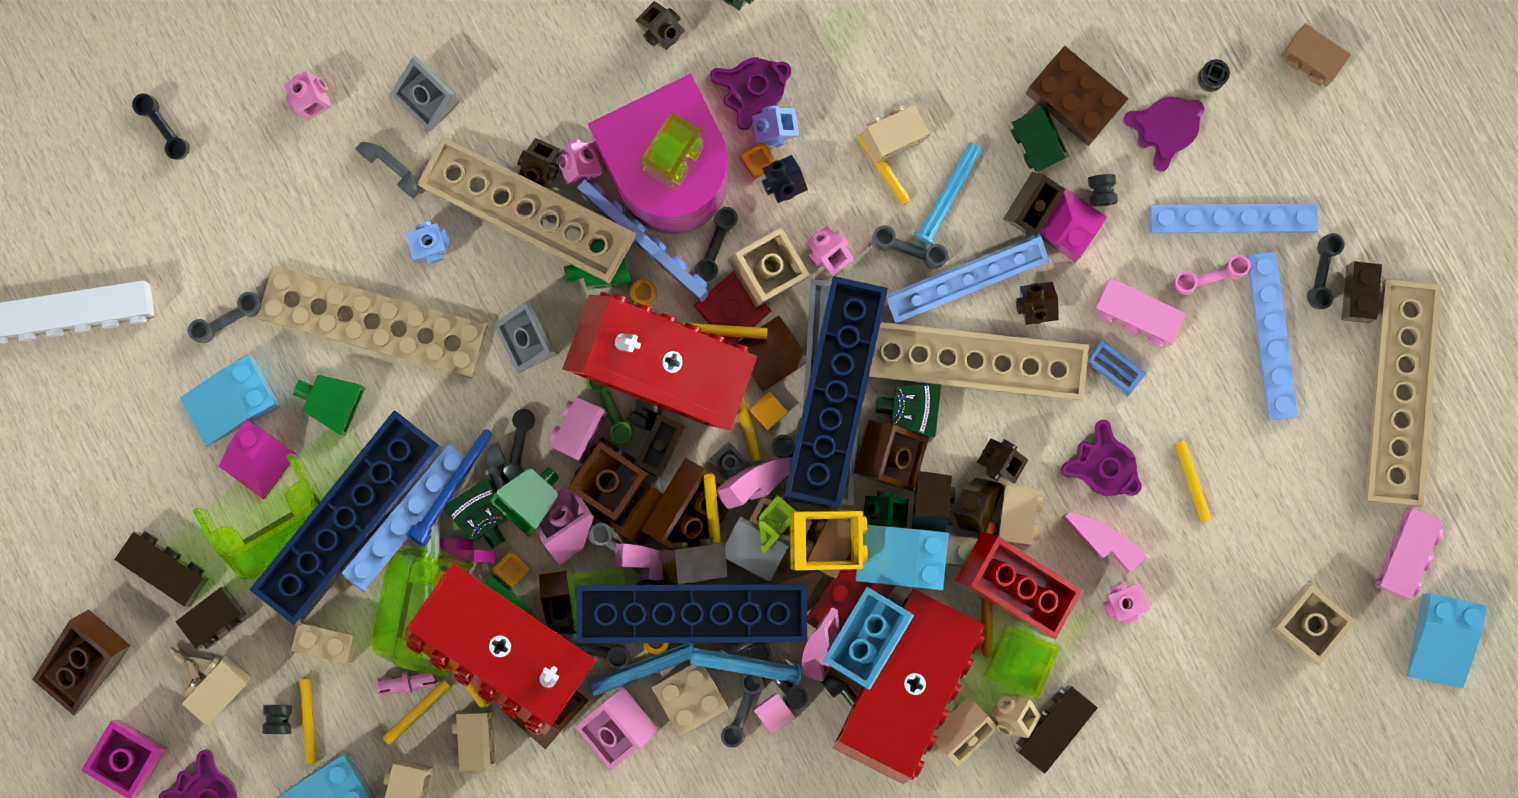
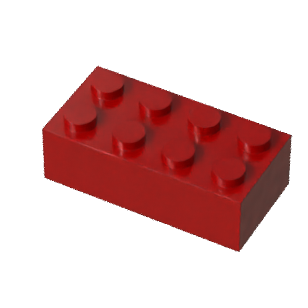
(1018, 585)
(843, 595)

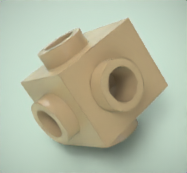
(1015, 715)

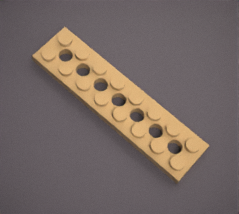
(530, 227)
(363, 304)
(989, 347)
(1385, 400)

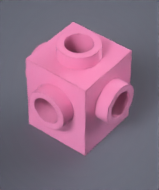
(307, 95)
(579, 162)
(829, 250)
(1135, 603)

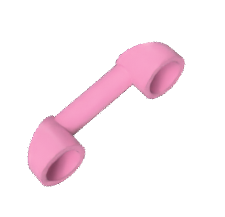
(1236, 269)

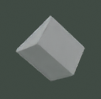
(424, 94)
(524, 338)
(744, 550)

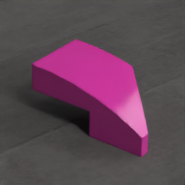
(464, 550)

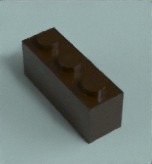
(162, 568)
(1056, 728)

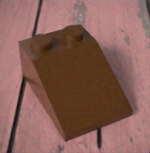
(80, 661)

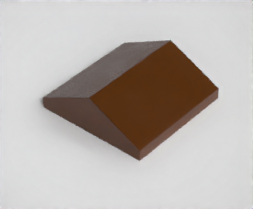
(777, 354)

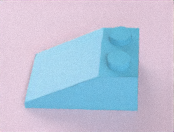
(228, 399)
(904, 557)
(1445, 639)
(334, 780)

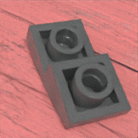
(729, 461)

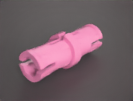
(405, 682)

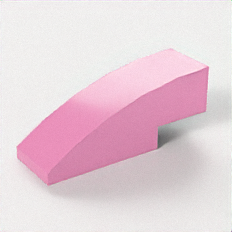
(753, 482)
(1106, 540)
(640, 556)
(819, 645)
(774, 713)

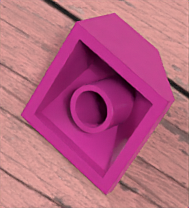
(1072, 226)
(255, 458)

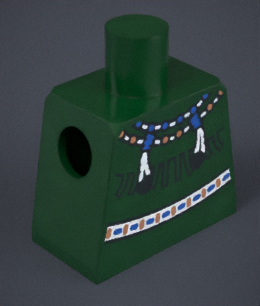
(913, 408)
(477, 515)

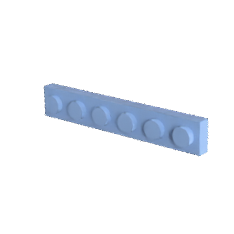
(1233, 218)
(653, 247)
(966, 278)
(1272, 337)
(409, 511)

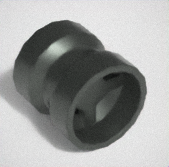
(1209, 79)
(1103, 193)
(642, 419)
(277, 719)

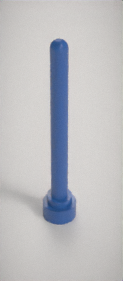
(421, 531)

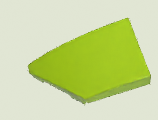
(774, 522)

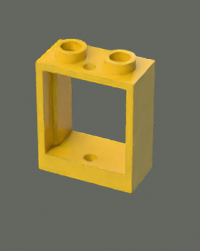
(798, 540)

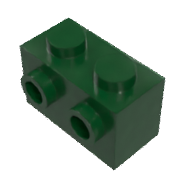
(1039, 139)

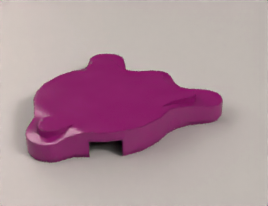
(752, 86)
(1167, 126)
(1105, 466)
(205, 783)

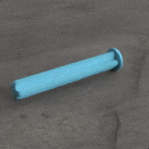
(948, 194)
(746, 665)
(641, 669)

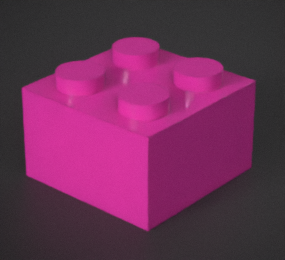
(124, 759)

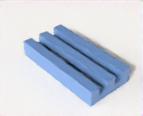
(1107, 375)

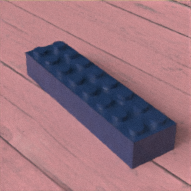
(835, 393)
(345, 518)
(691, 613)

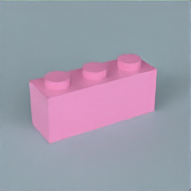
(1138, 313)
(1409, 554)

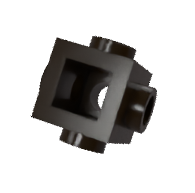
(660, 25)
(539, 162)
(1038, 303)
(998, 456)

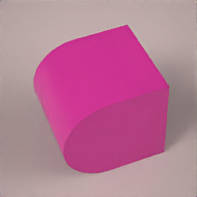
(627, 134)

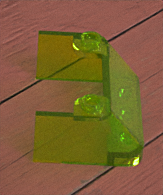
(255, 553)
(403, 570)

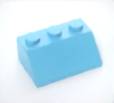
(868, 638)

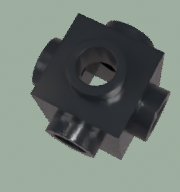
(783, 179)

